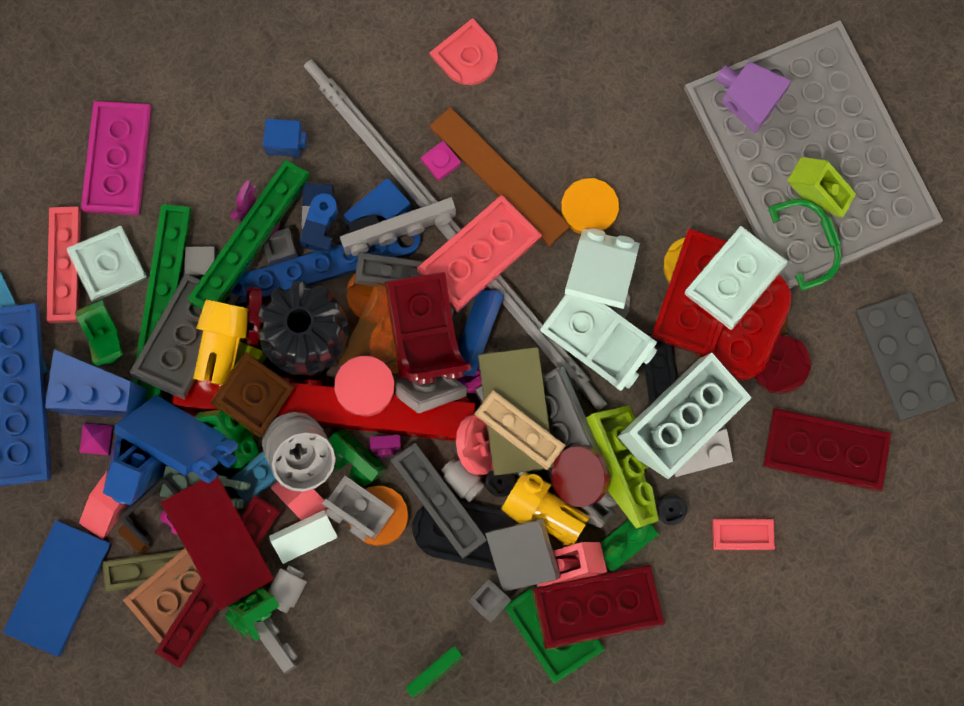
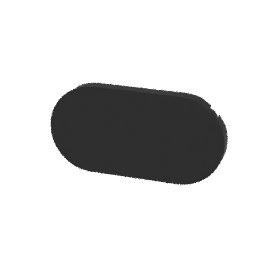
(433, 540)

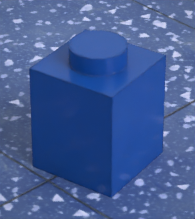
(284, 138)

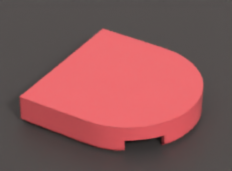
(467, 54)

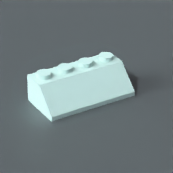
(685, 416)

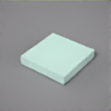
(106, 263)

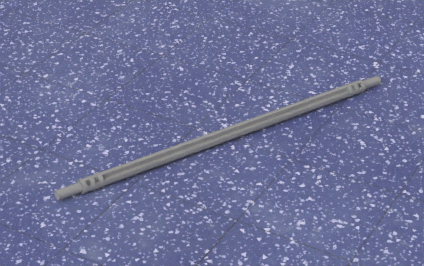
(423, 197)

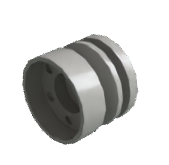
(298, 451)

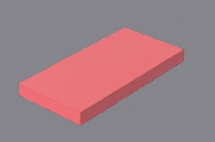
(482, 251)

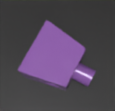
(752, 93)

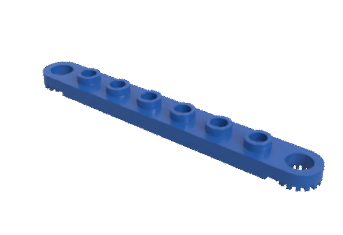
(312, 268)

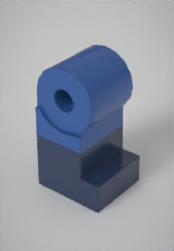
(317, 224)

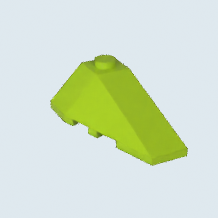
(627, 473)

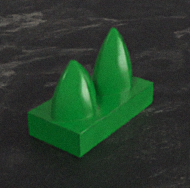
(364, 464)
(625, 543)

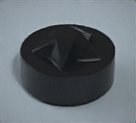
(500, 484)
(671, 509)

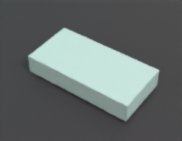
(303, 536)

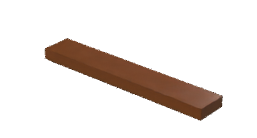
(498, 175)

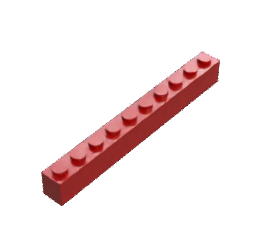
(324, 406)

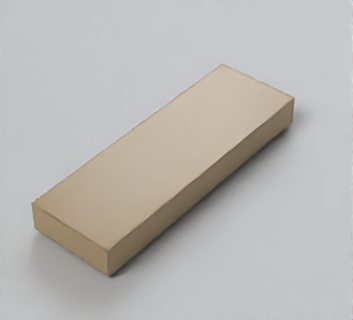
(519, 429)

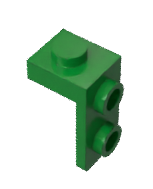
(100, 332)

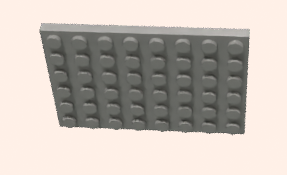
(827, 116)

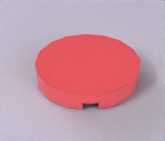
(364, 386)
(473, 446)

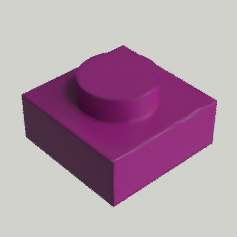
(386, 445)

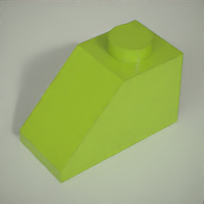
(822, 184)

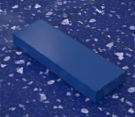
(479, 327)

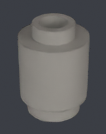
(461, 481)
(287, 587)

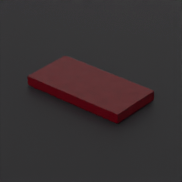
(827, 450)
(217, 541)
(597, 607)

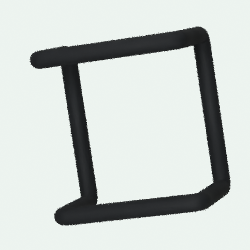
(131, 523)

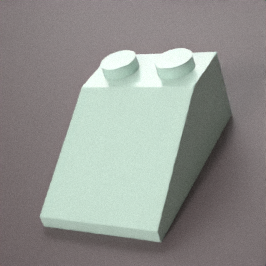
(602, 268)

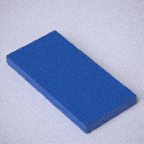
(57, 588)

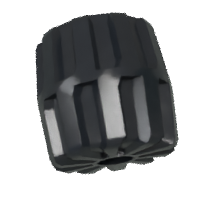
(303, 330)

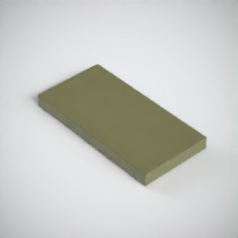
(519, 380)

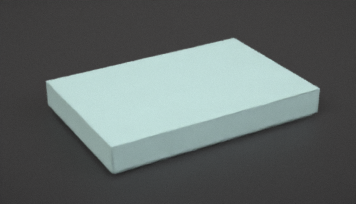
(736, 277)

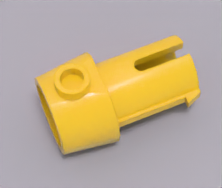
(222, 329)
(533, 501)

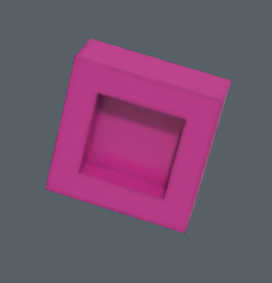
(440, 161)

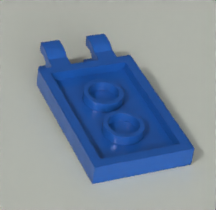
(177, 438)

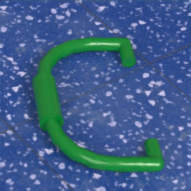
(830, 233)

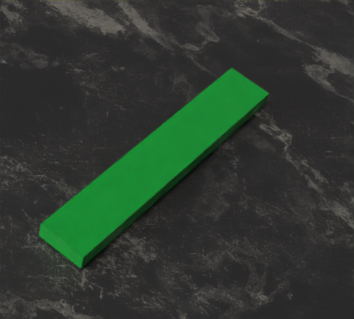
(250, 235)

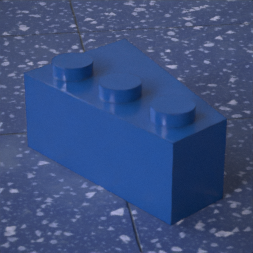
(89, 391)
(130, 472)

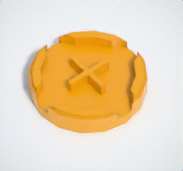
(589, 205)

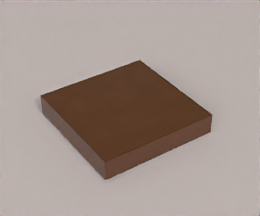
(252, 394)

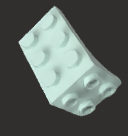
(600, 339)

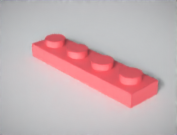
(63, 279)

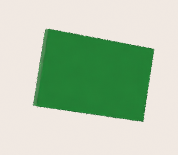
(557, 661)
(434, 673)

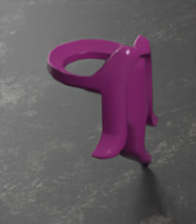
(244, 201)

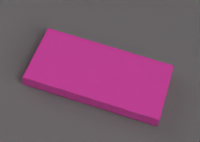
(116, 158)

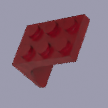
(424, 329)

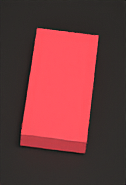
(743, 534)

